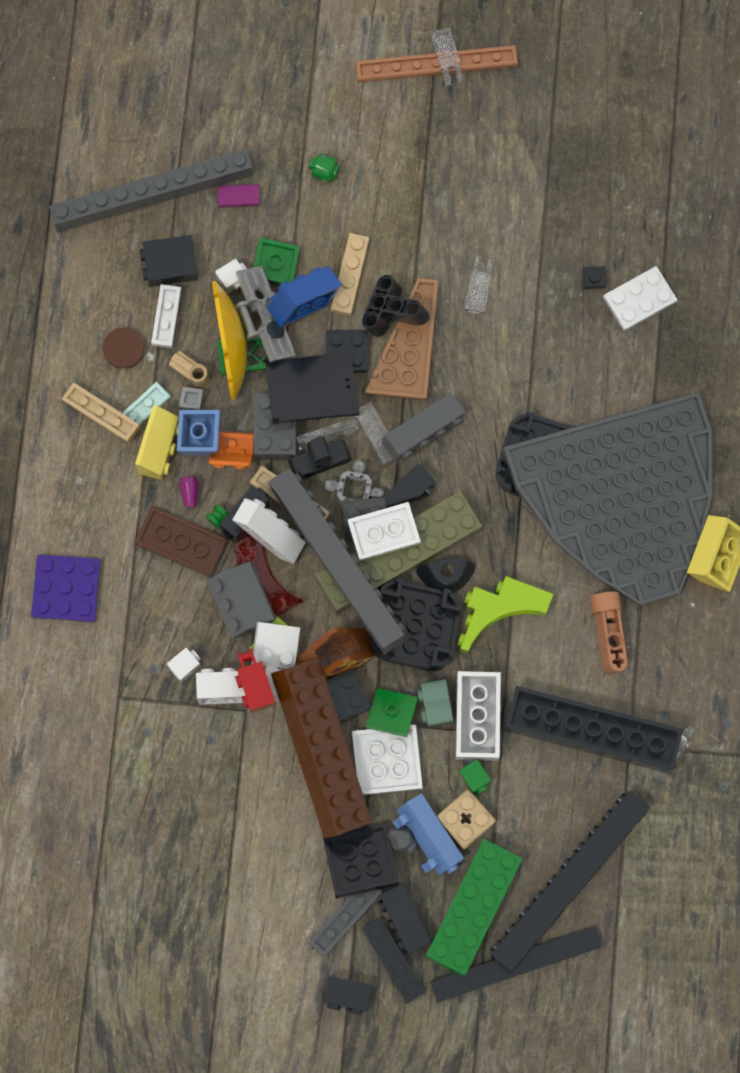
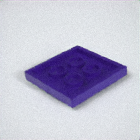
(66, 588)

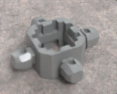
(358, 476)

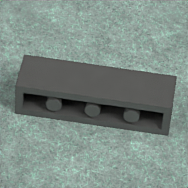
(423, 427)

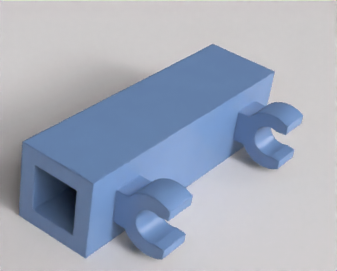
(430, 835)

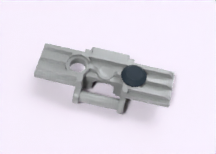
(274, 339)

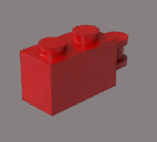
(254, 683)

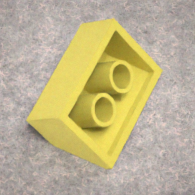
(157, 444)
(717, 553)

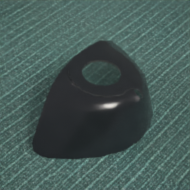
(432, 577)

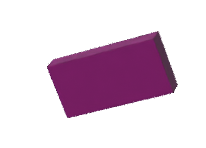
(238, 195)

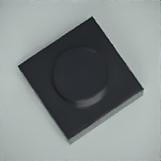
(594, 277)

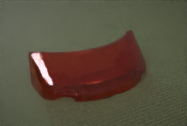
(251, 550)

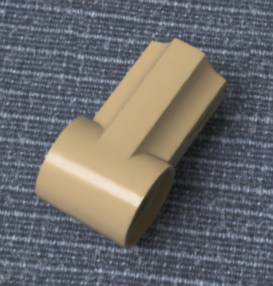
(188, 368)

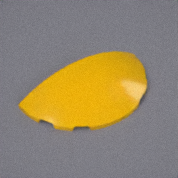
(232, 339)

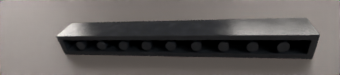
(570, 881)

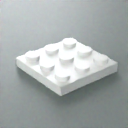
(387, 761)

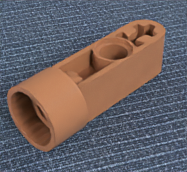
(607, 607)

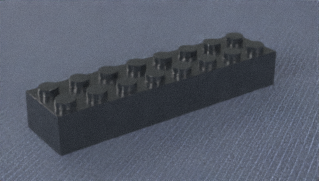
(594, 730)

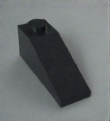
(411, 487)

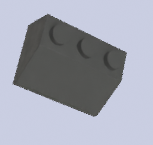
(241, 599)

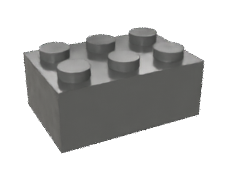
(271, 439)

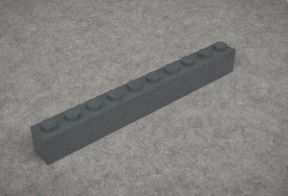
(151, 190)
(337, 561)

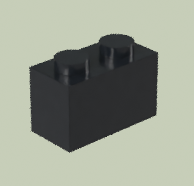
(347, 994)

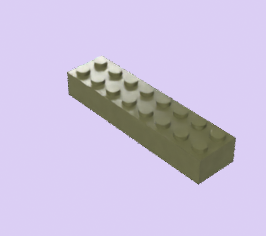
(439, 531)

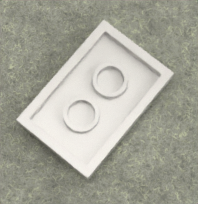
(640, 298)
(384, 531)

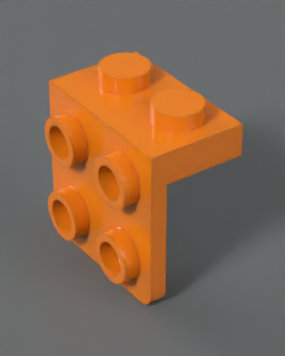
(233, 450)

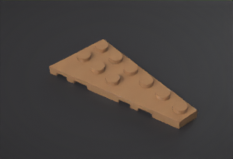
(407, 356)

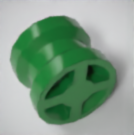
(216, 516)

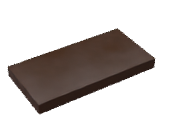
(181, 541)

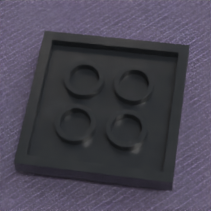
(361, 861)

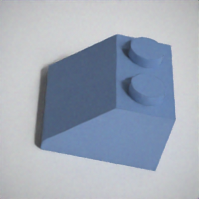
(198, 432)

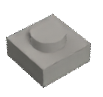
(191, 398)

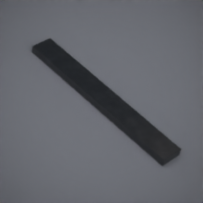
(538, 957)

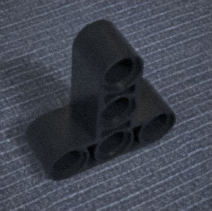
(388, 305)
(320, 457)

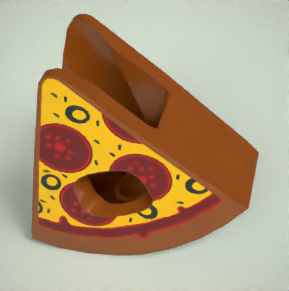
(340, 650)

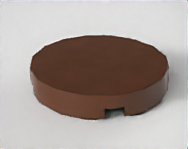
(123, 348)

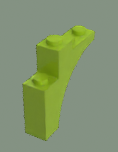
(488, 608)

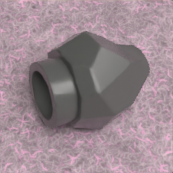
(401, 840)

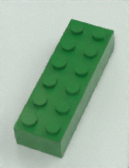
(473, 908)

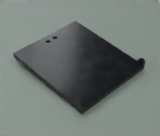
(312, 388)

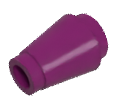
(189, 489)

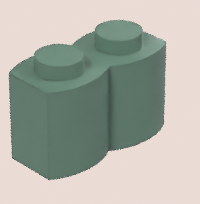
(436, 703)

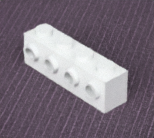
(269, 530)

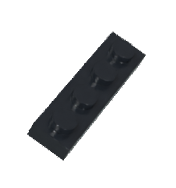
(393, 960)

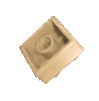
(466, 833)

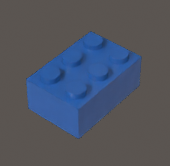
(303, 295)

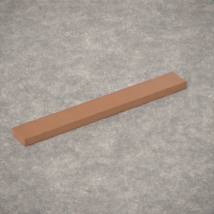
(428, 64)

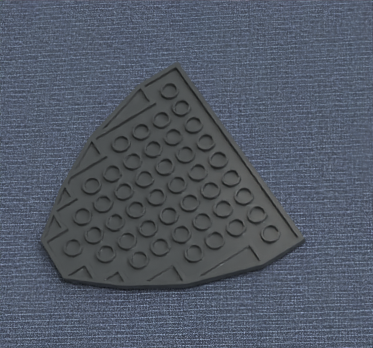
(624, 494)

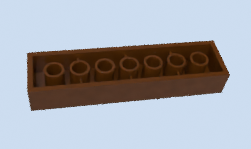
(321, 748)

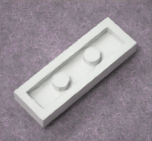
(166, 316)

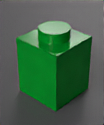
(475, 777)

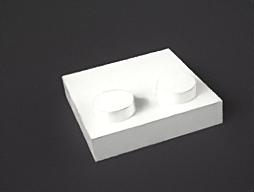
(276, 644)

